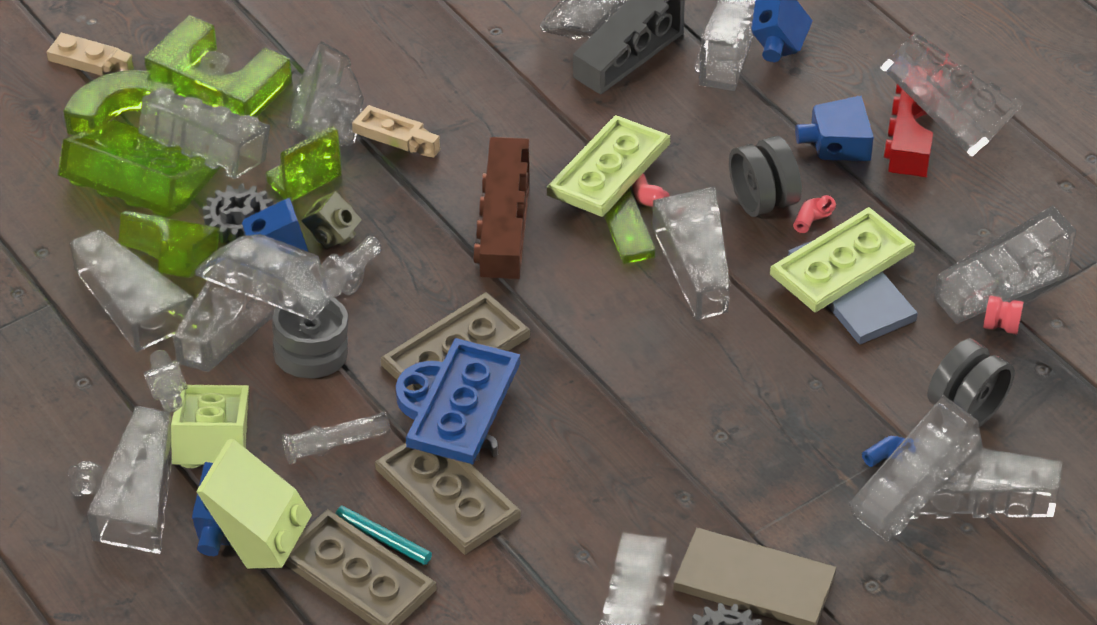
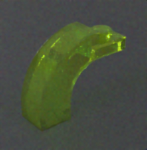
(107, 98)

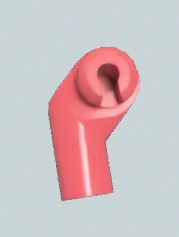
(647, 193)
(813, 210)

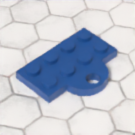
(456, 398)

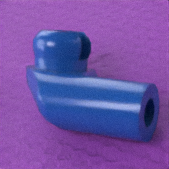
(881, 450)

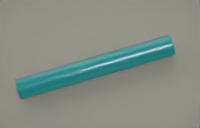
(384, 535)

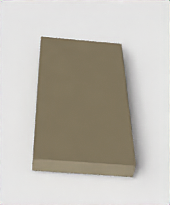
(479, 321)
(449, 495)
(358, 571)
(755, 578)

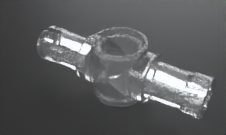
(347, 272)
(165, 381)

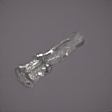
(320, 440)

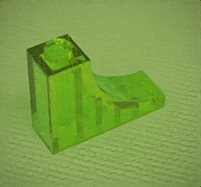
(175, 243)

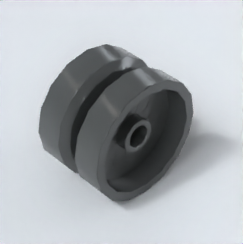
(765, 176)
(309, 346)
(972, 380)

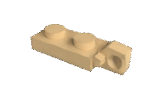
(88, 55)
(396, 131)

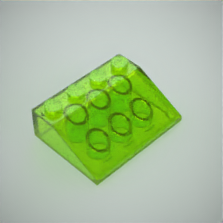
(133, 168)

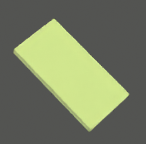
(608, 165)
(842, 259)

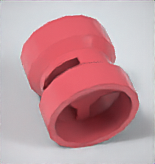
(1003, 314)

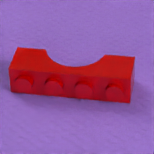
(911, 143)

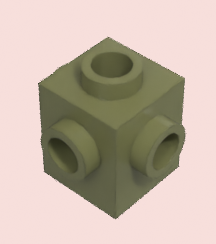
(332, 220)

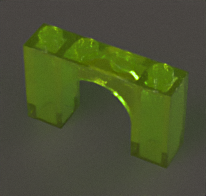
(242, 92)

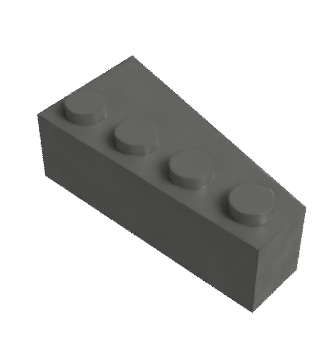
(627, 41)

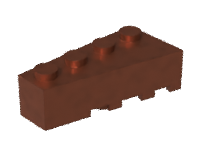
(503, 209)

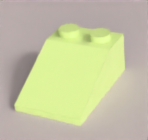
(207, 421)
(253, 507)

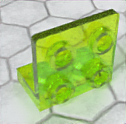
(307, 165)

